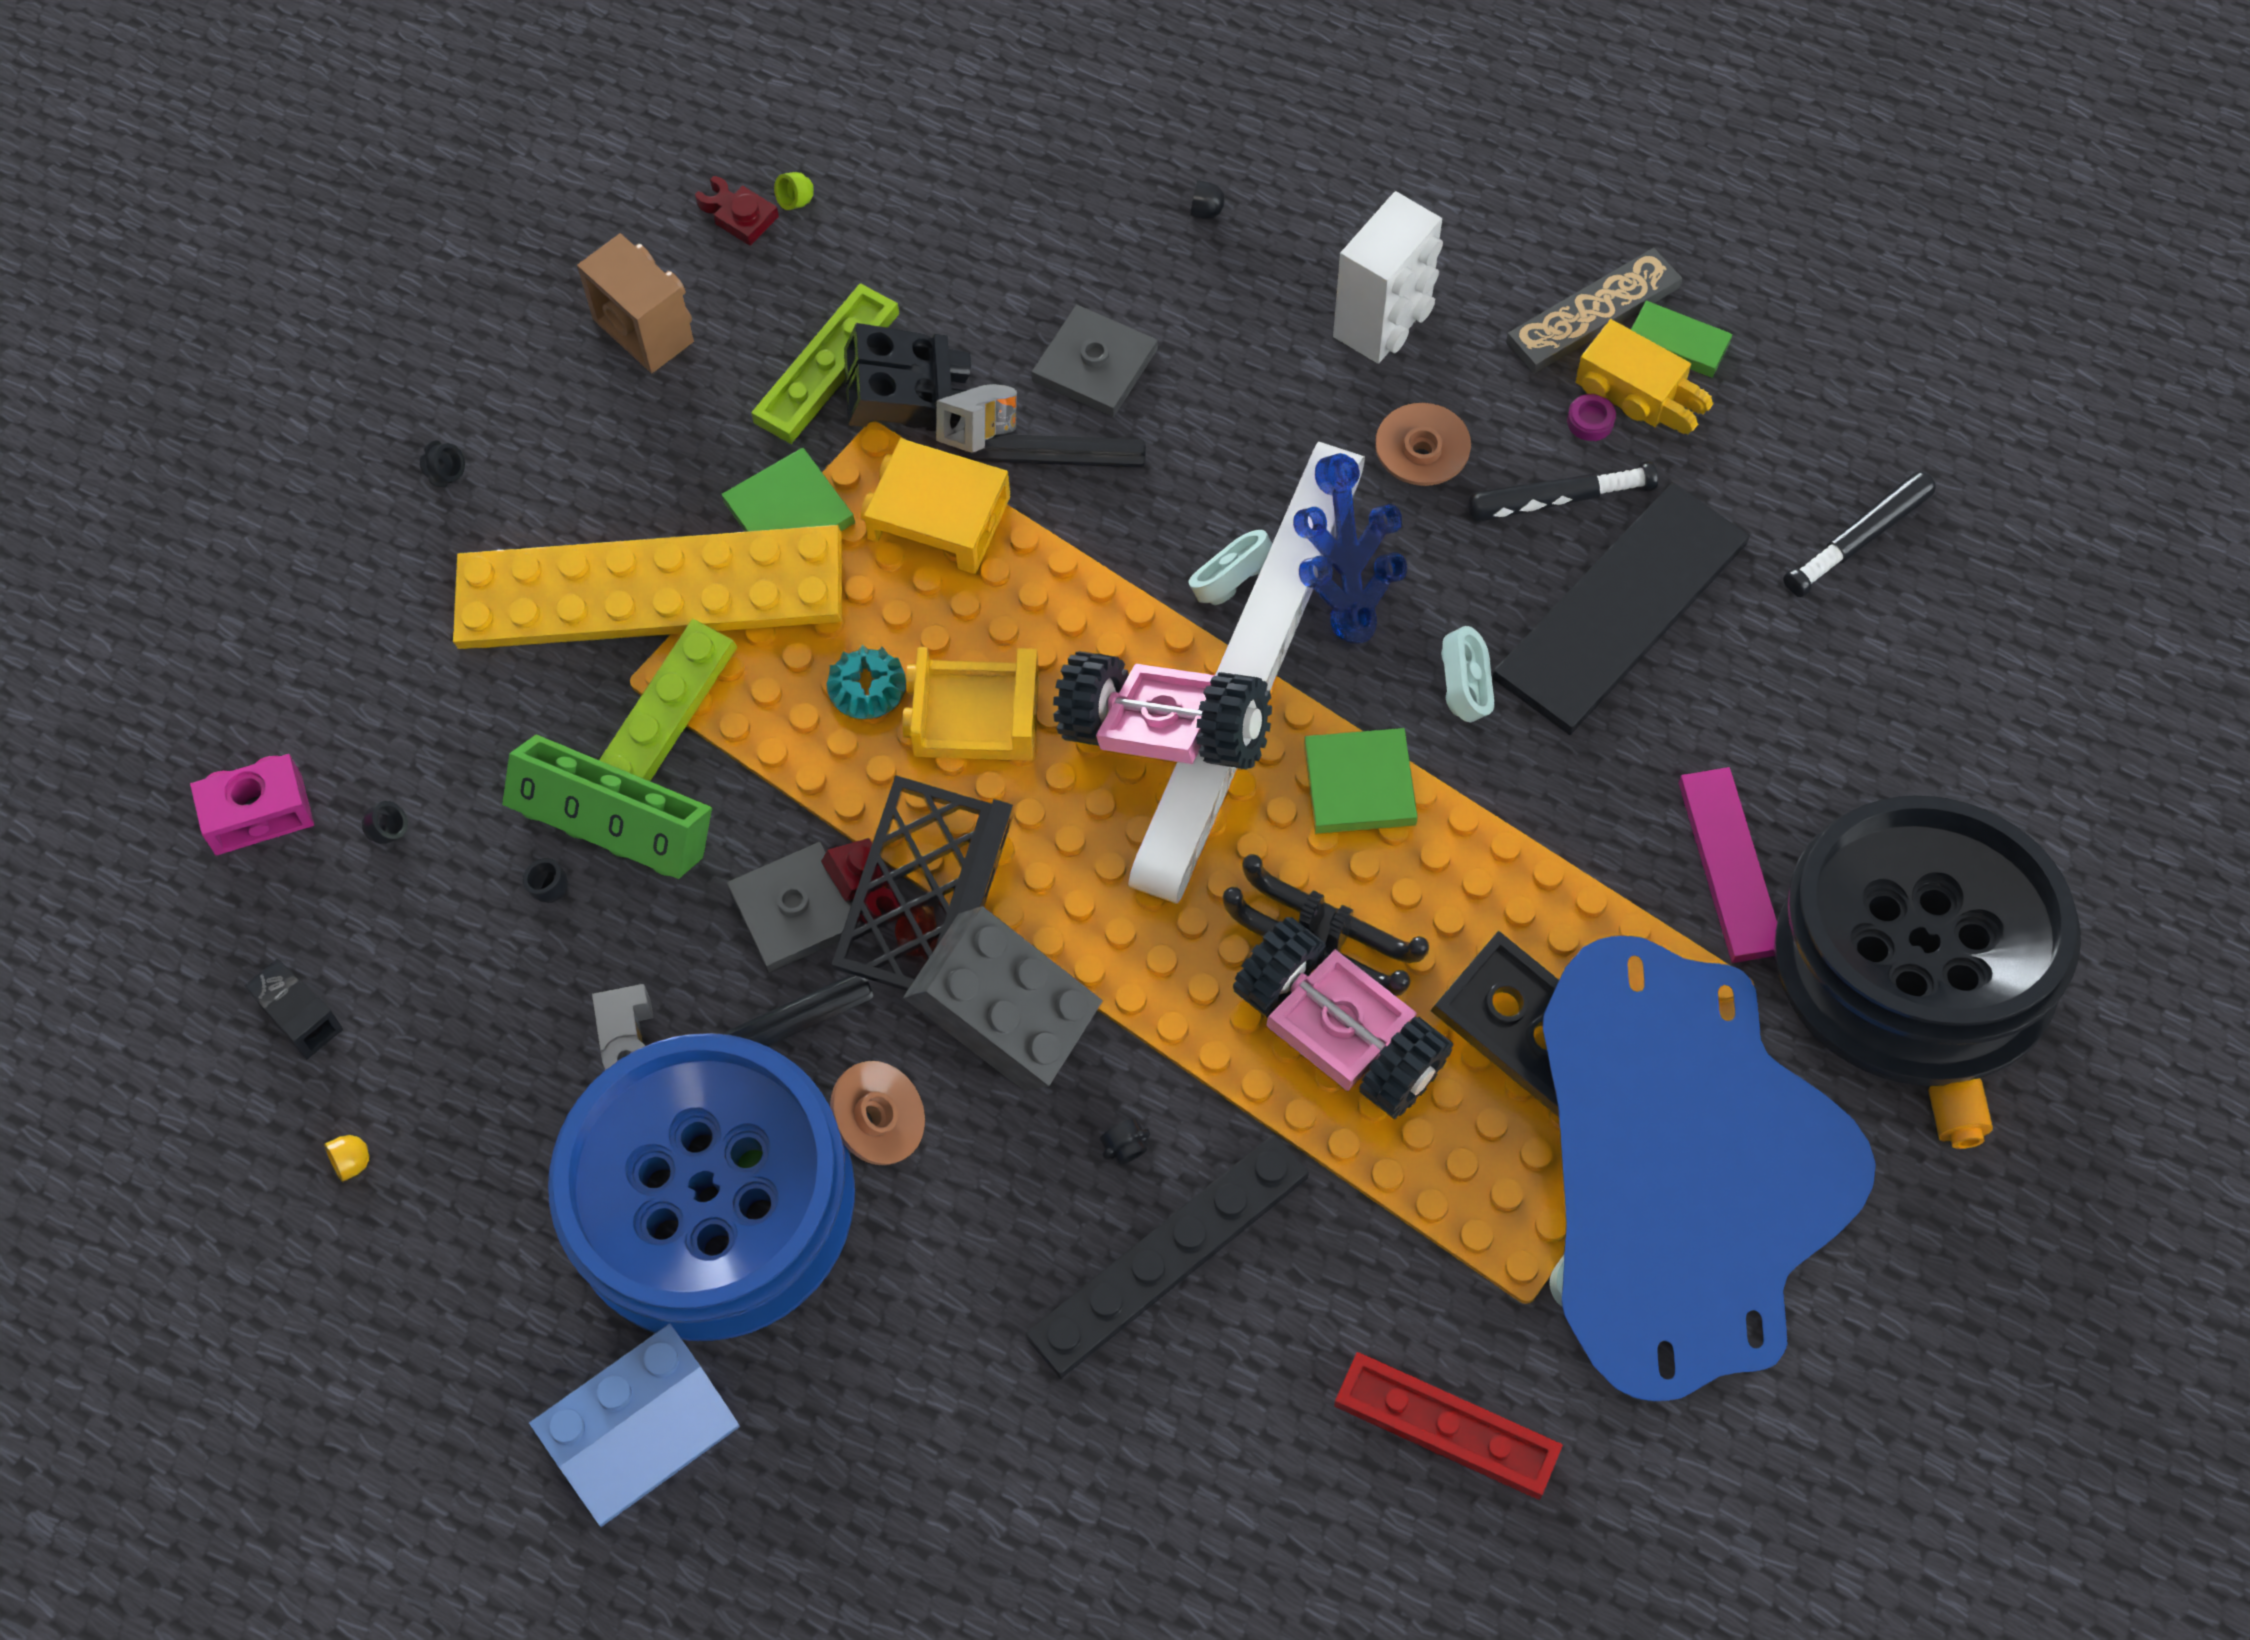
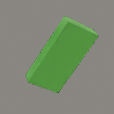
(1683, 336)

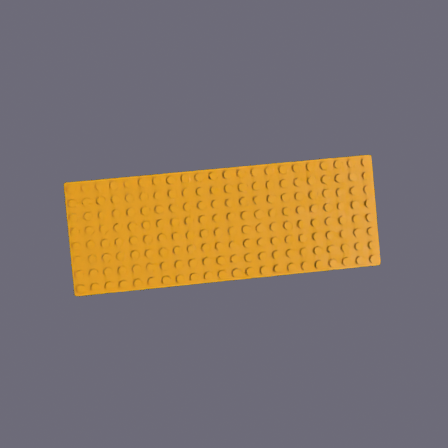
(1474, 1153)

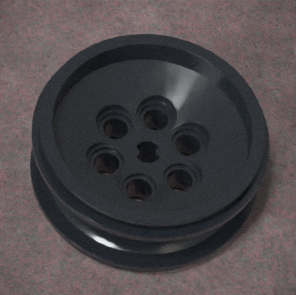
(1937, 905)

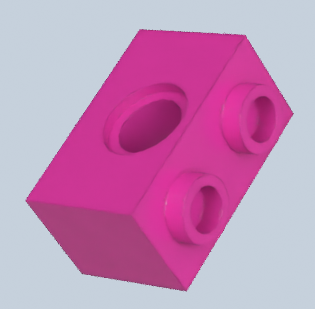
(278, 811)

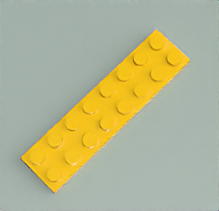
(648, 587)

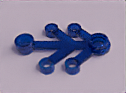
(1353, 608)

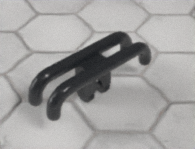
(1324, 921)

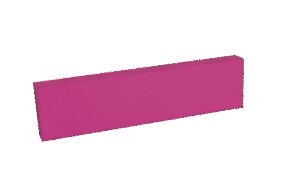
(1730, 863)

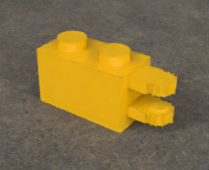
(1641, 379)

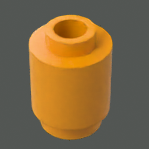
(1961, 1113)

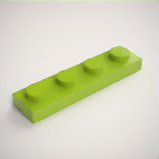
(820, 366)
(669, 701)

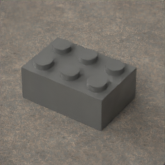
(1003, 999)

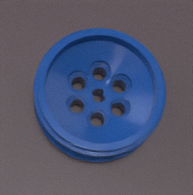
(643, 1121)

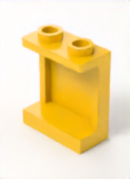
(937, 501)
(972, 707)

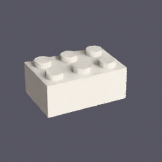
(1387, 277)

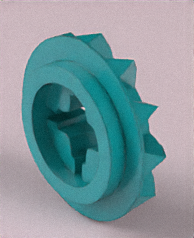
(885, 690)

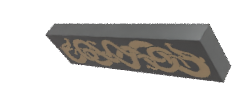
(1589, 310)

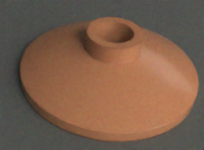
(1426, 428)
(894, 1111)

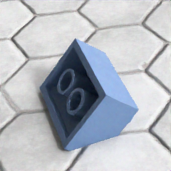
(634, 1425)

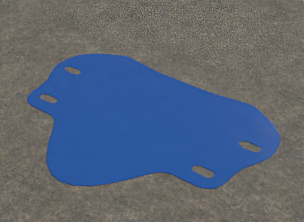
(1685, 1168)

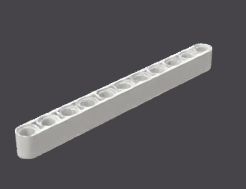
(1255, 650)

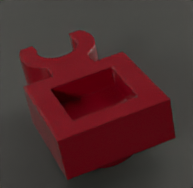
(740, 213)
(846, 867)

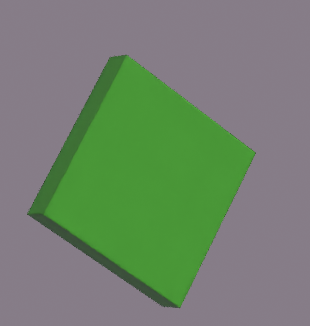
(787, 496)
(1360, 780)

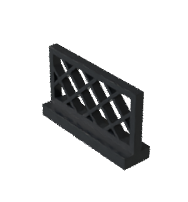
(969, 889)

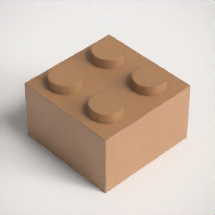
(636, 302)

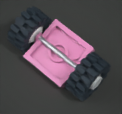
(1162, 711)
(1341, 1018)

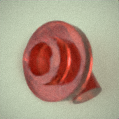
(926, 921)

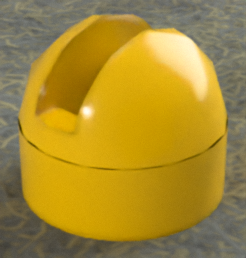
(347, 1155)

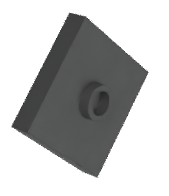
(1094, 360)
(791, 907)

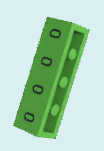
(606, 806)

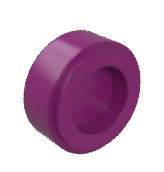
(1591, 417)

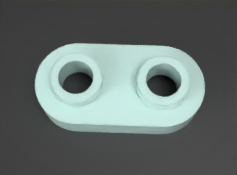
(1230, 567)
(1467, 674)

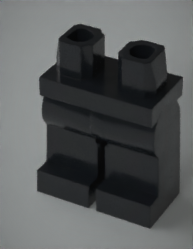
(900, 376)

